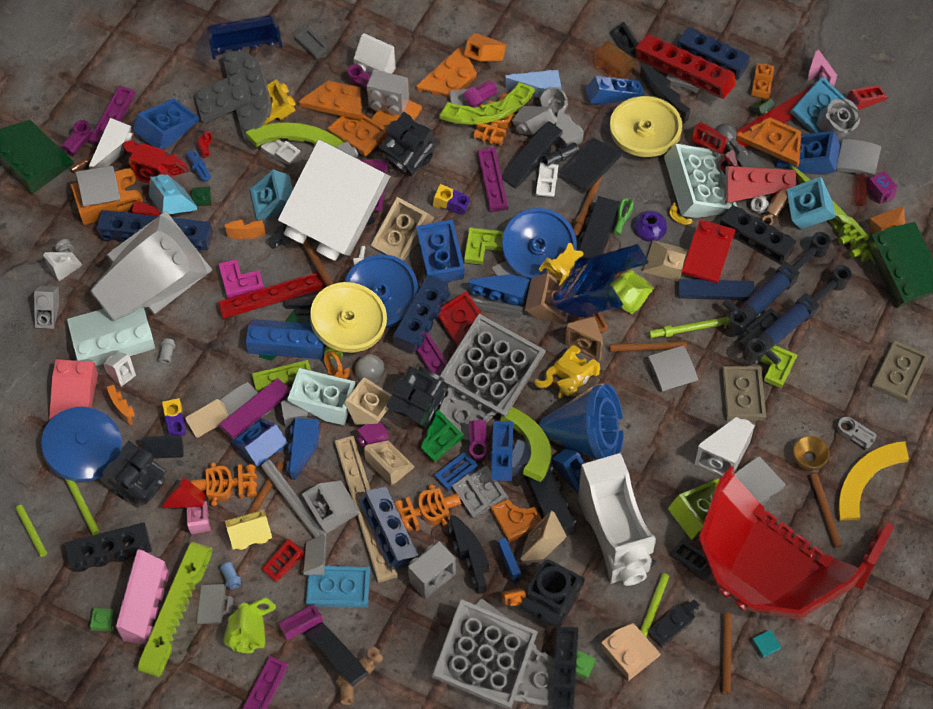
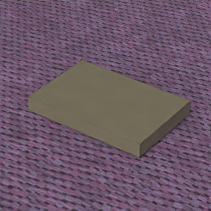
(900, 371)
(743, 393)

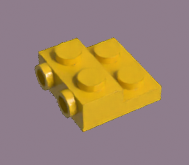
(281, 103)

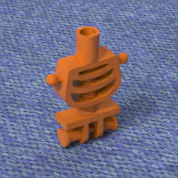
(495, 128)
(211, 486)
(445, 503)

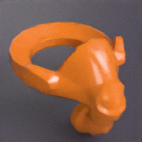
(335, 372)

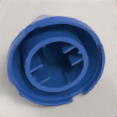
(588, 423)

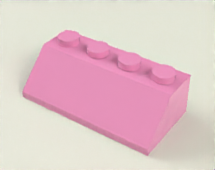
(142, 598)

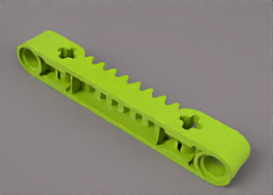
(153, 658)

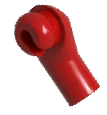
(203, 144)

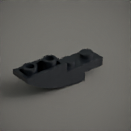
(471, 550)

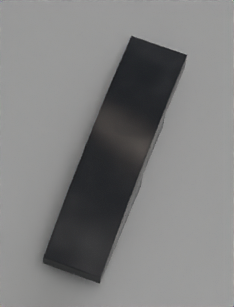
(660, 88)
(532, 153)
(336, 654)
(565, 667)

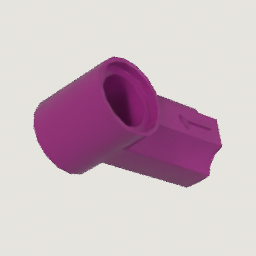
(358, 77)
(478, 95)
(77, 138)
(478, 437)

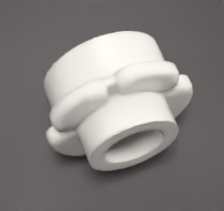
(755, 204)

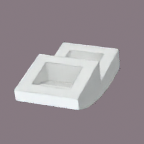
(281, 151)
(547, 180)

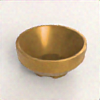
(811, 445)

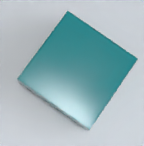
(766, 644)

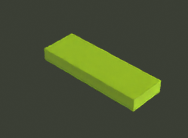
(284, 373)

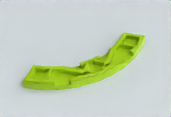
(489, 112)
(293, 131)
(537, 443)

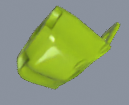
(631, 290)
(246, 627)

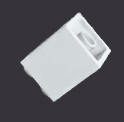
(725, 447)

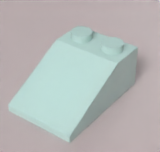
(322, 395)

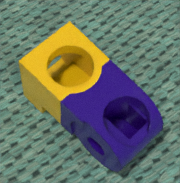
(451, 200)
(174, 417)

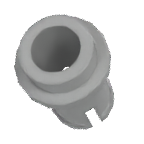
(166, 351)

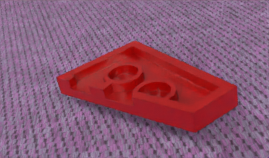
(875, 550)

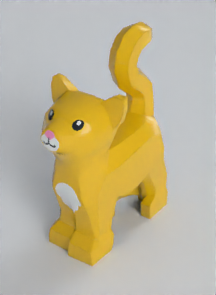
(572, 370)

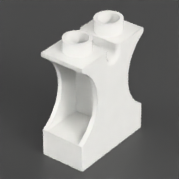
(616, 520)

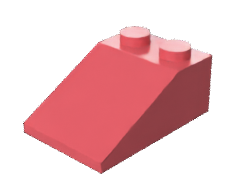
(72, 385)

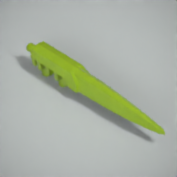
(846, 226)

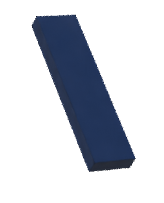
(708, 290)

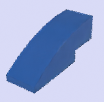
(502, 450)

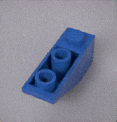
(612, 90)
(503, 288)
(305, 441)

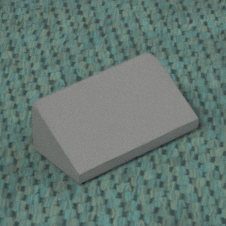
(315, 556)

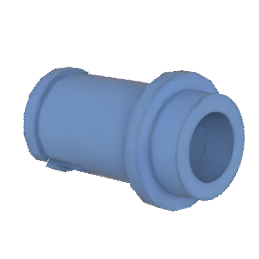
(230, 575)

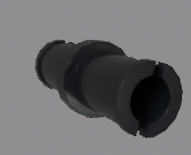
(560, 154)

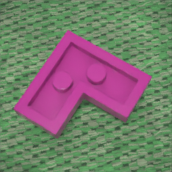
(238, 283)

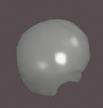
(555, 99)
(370, 367)

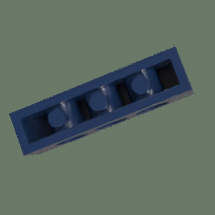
(714, 51)
(430, 288)
(388, 528)

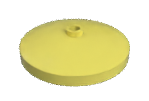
(645, 126)
(348, 317)

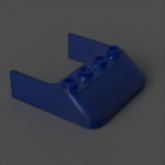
(243, 33)
(587, 285)

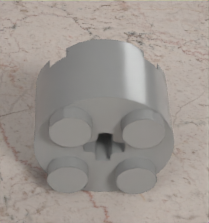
(839, 117)

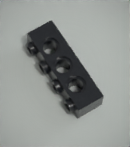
(760, 242)
(98, 543)

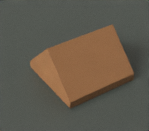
(586, 336)

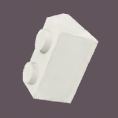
(374, 55)

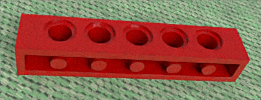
(686, 66)

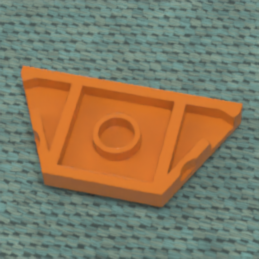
(451, 75)
(335, 99)
(775, 140)

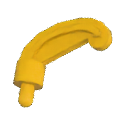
(677, 217)

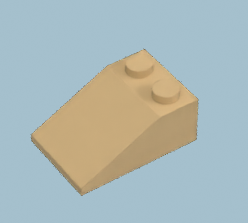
(398, 231)

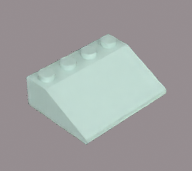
(697, 181)
(99, 337)

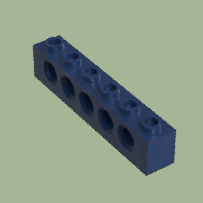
(129, 222)

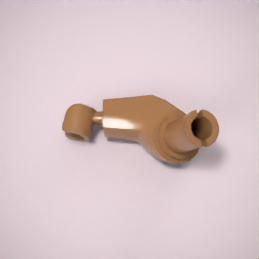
(776, 205)
(346, 689)

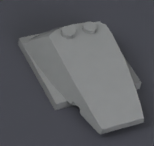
(149, 270)
(487, 373)
(495, 659)

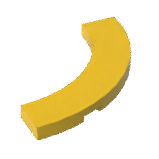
(862, 472)

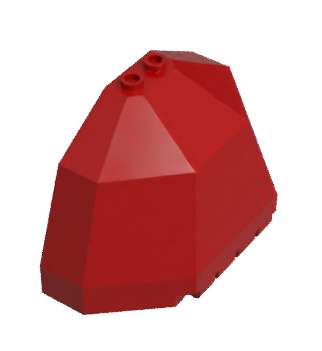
(762, 562)

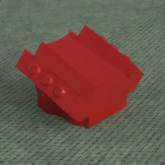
(152, 161)

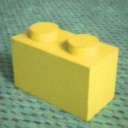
(248, 530)

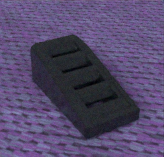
(701, 569)

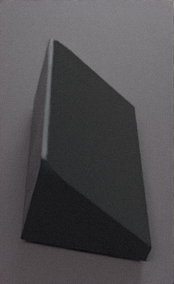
(625, 38)
(164, 446)

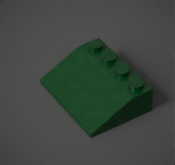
(31, 155)
(903, 262)

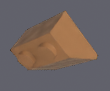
(540, 298)

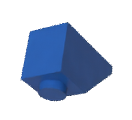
(569, 467)

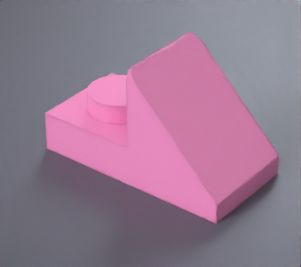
(820, 68)
(198, 519)

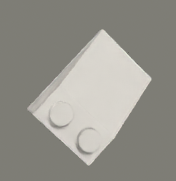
(111, 144)

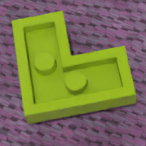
(480, 240)
(778, 373)

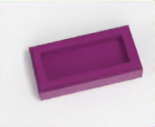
(300, 622)

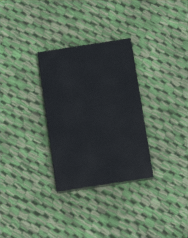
(589, 164)

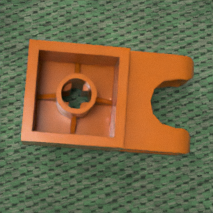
(92, 213)

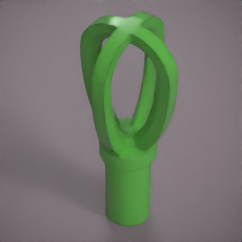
(622, 220)

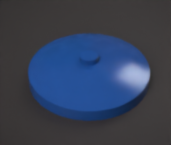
(533, 238)
(390, 280)
(80, 443)

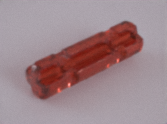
(861, 189)

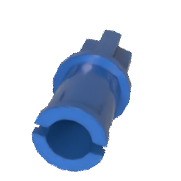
(198, 165)

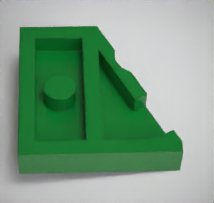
(441, 437)

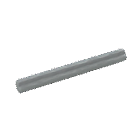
(293, 500)

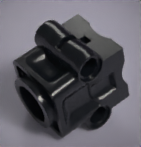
(408, 144)
(418, 395)
(134, 475)
(547, 606)

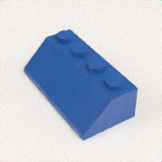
(283, 339)

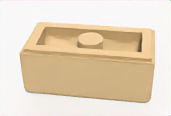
(207, 417)

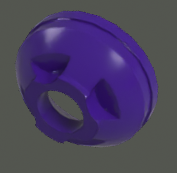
(647, 231)

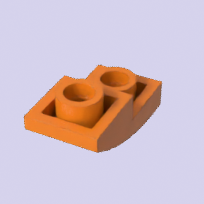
(762, 80)
(238, 230)
(121, 405)
(513, 597)

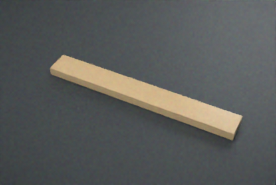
(357, 485)

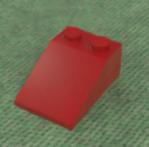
(708, 251)

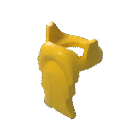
(563, 264)

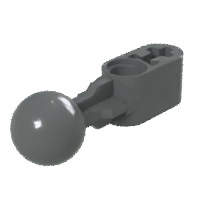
(743, 157)

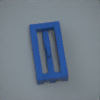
(443, 481)
(509, 560)

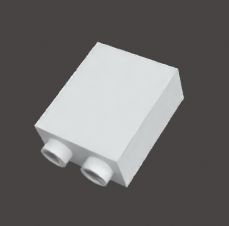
(332, 200)

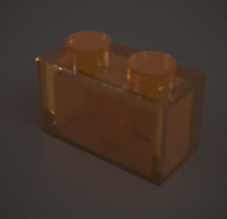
(613, 61)

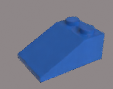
(164, 123)
(817, 153)
(440, 251)

